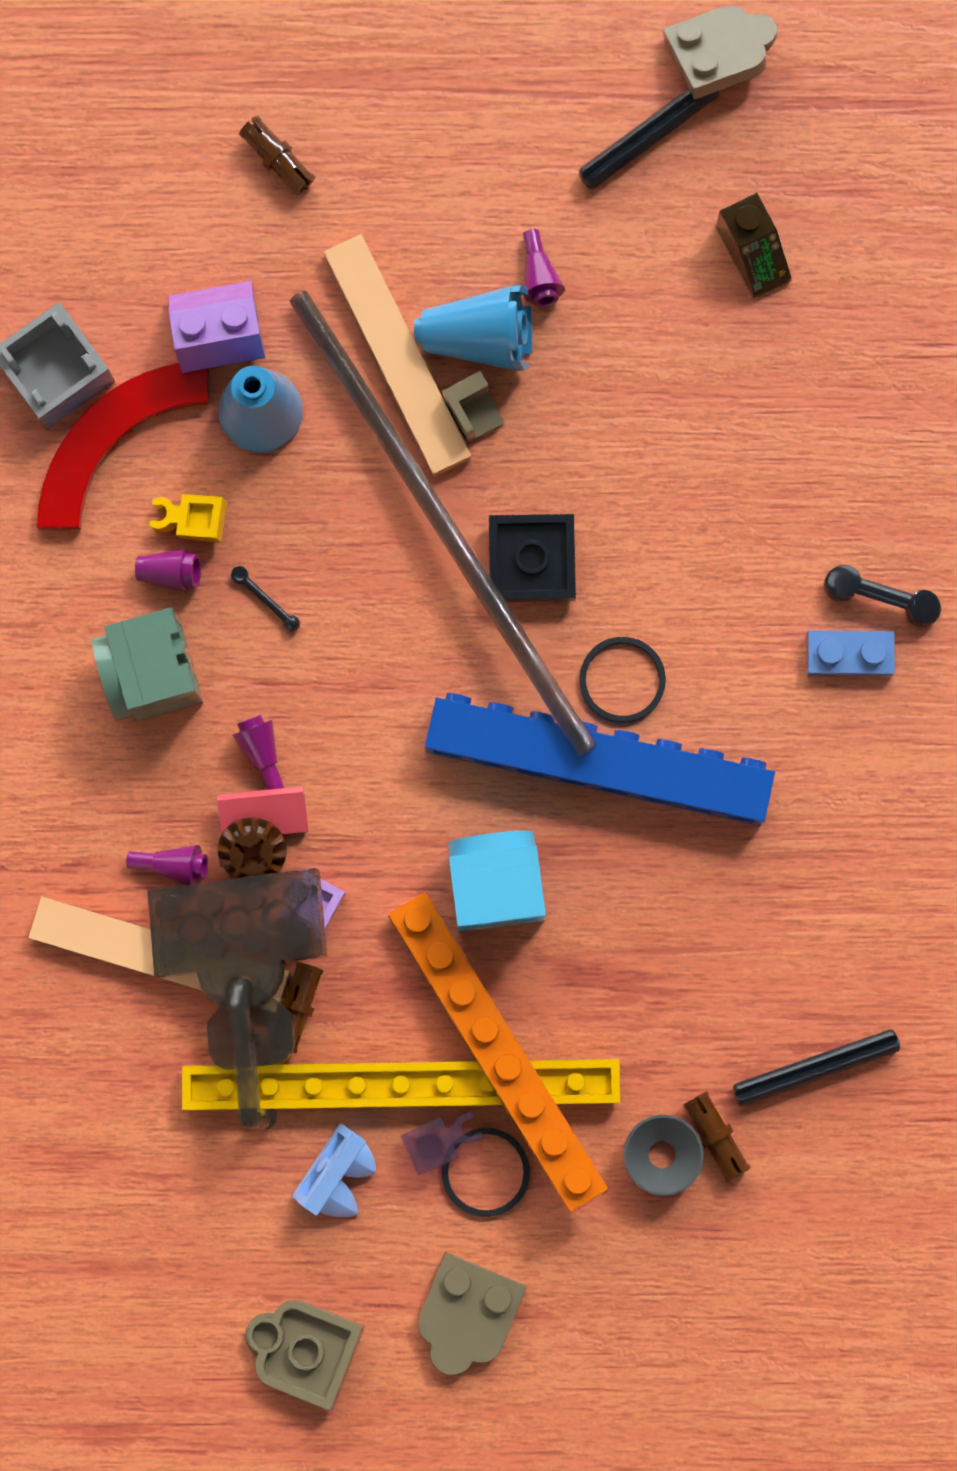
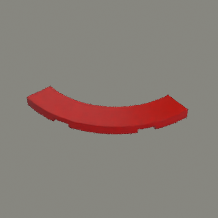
(101, 430)

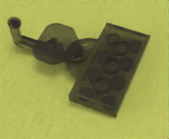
(237, 932)

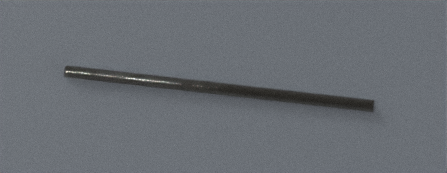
(443, 525)

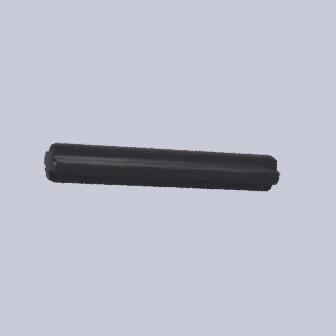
(642, 137)
(816, 1067)

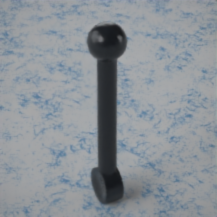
(240, 576)

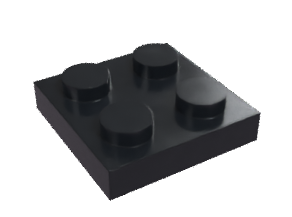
(533, 557)

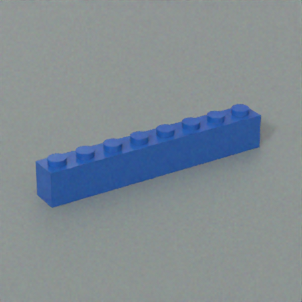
(615, 766)

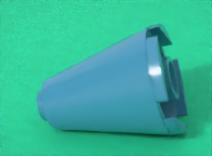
(480, 329)
(260, 409)

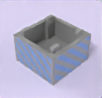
(53, 366)

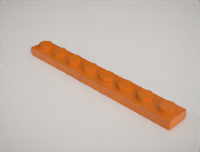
(498, 1053)

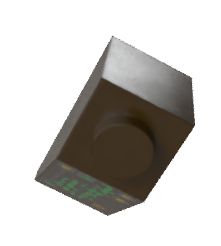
(754, 245)

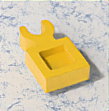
(196, 517)

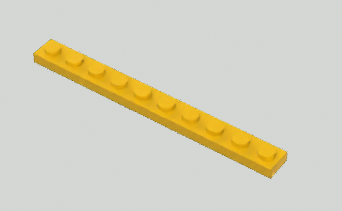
(394, 1084)

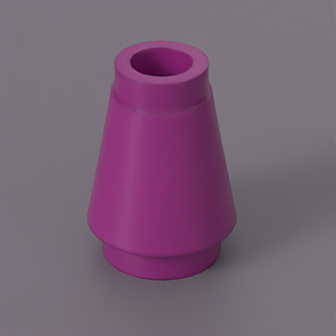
(170, 569)

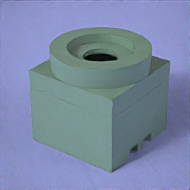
(146, 666)

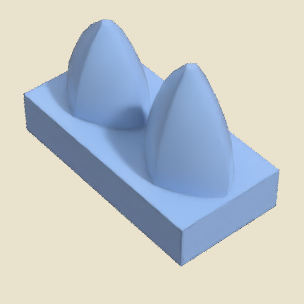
(322, 1185)

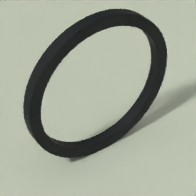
(631, 641)
(526, 1174)

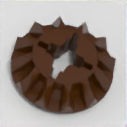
(249, 832)

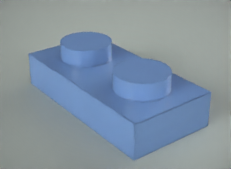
(850, 653)

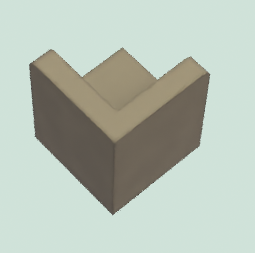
(472, 407)

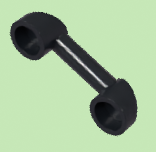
(920, 608)

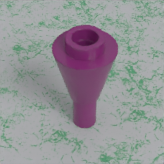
(540, 276)
(258, 743)
(181, 864)

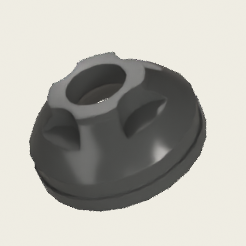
(687, 1159)

